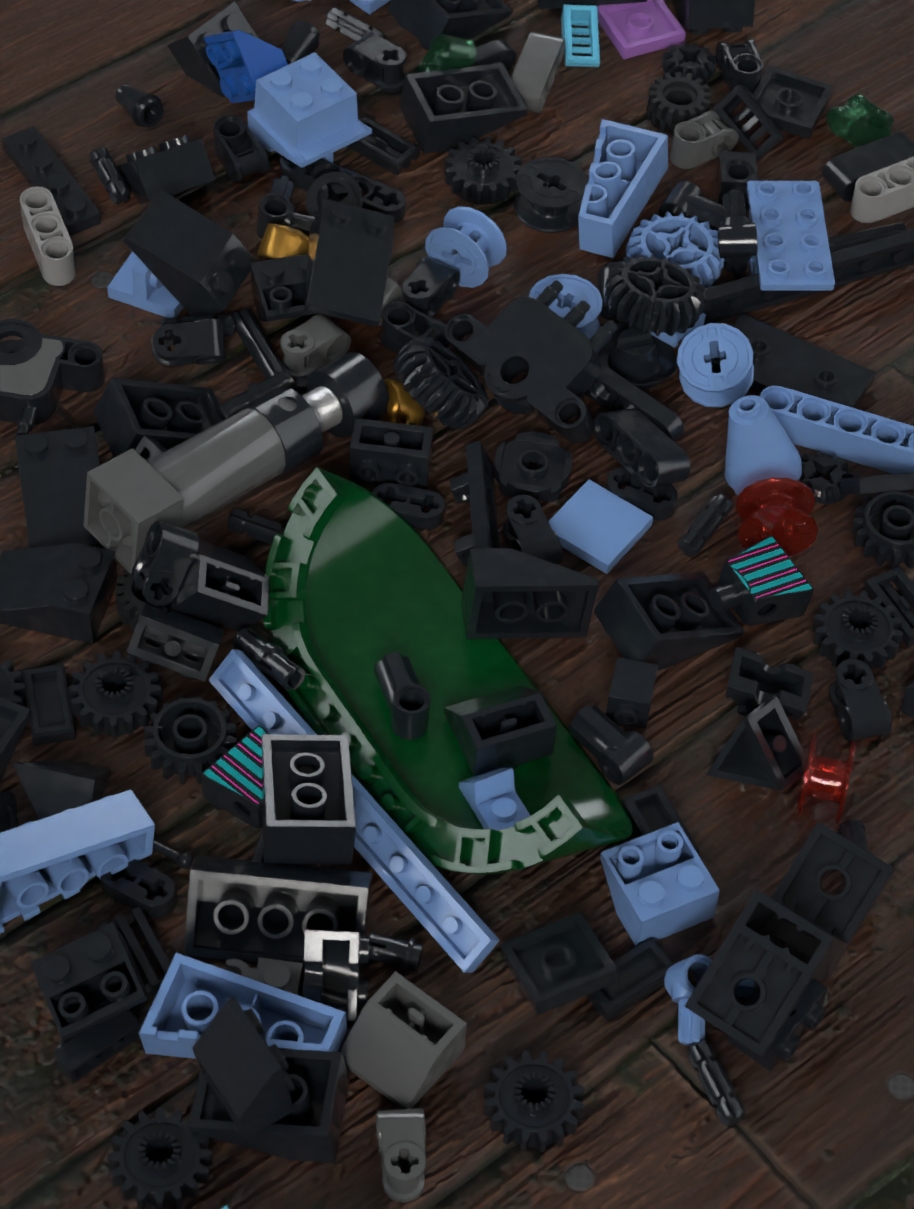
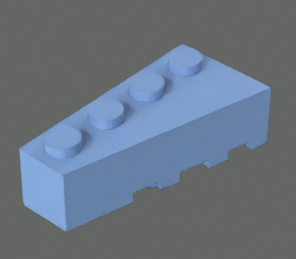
(620, 183)
(68, 849)
(197, 991)

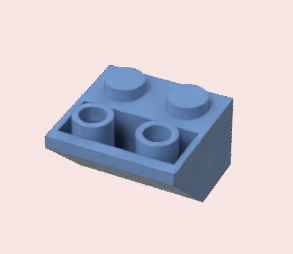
(659, 884)

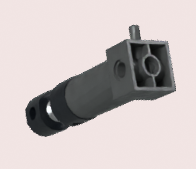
(228, 457)

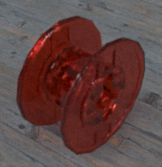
(777, 509)
(826, 778)

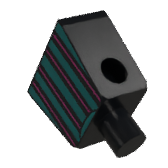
(762, 585)
(236, 779)

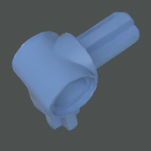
(690, 1025)

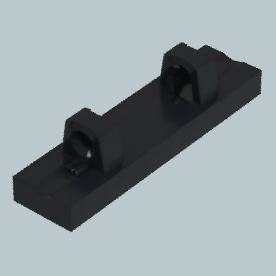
(479, 490)

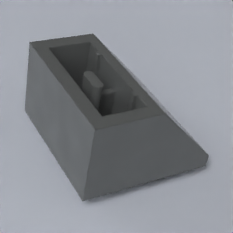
(403, 1042)

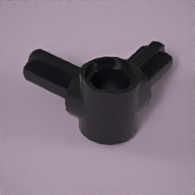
(279, 210)
(736, 234)

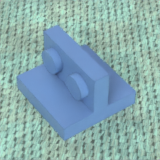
(140, 288)

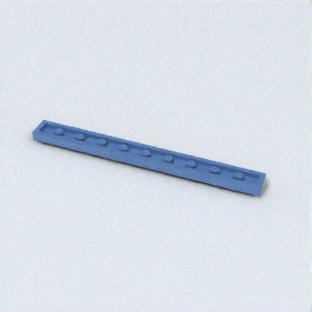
(376, 834)

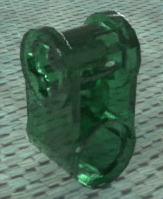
(448, 53)
(863, 122)

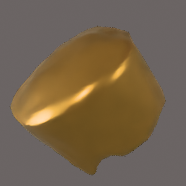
(282, 242)

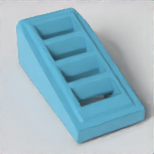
(580, 16)

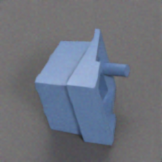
(305, 112)

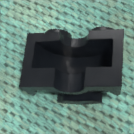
(754, 682)
(335, 969)

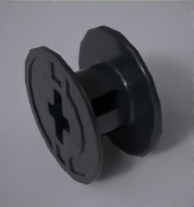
(549, 194)

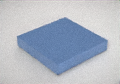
(599, 526)

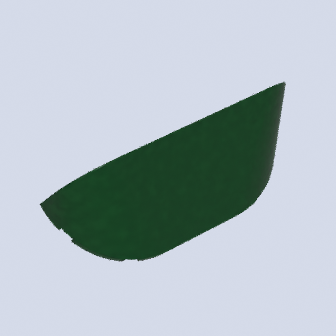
(365, 585)

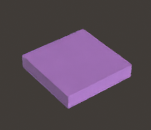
(640, 27)

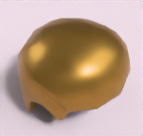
(401, 407)

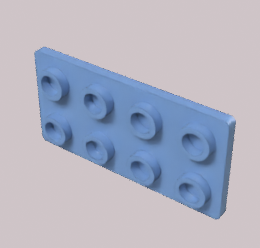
(790, 236)

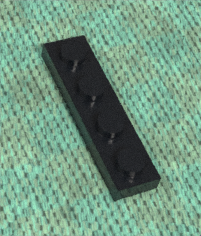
(44, 169)

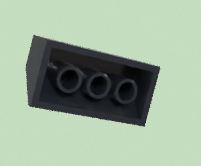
(265, 908)

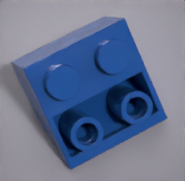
(241, 62)

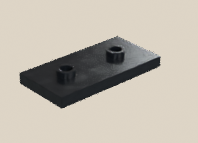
(800, 366)

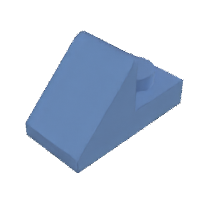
(494, 799)

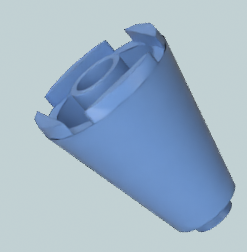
(757, 445)

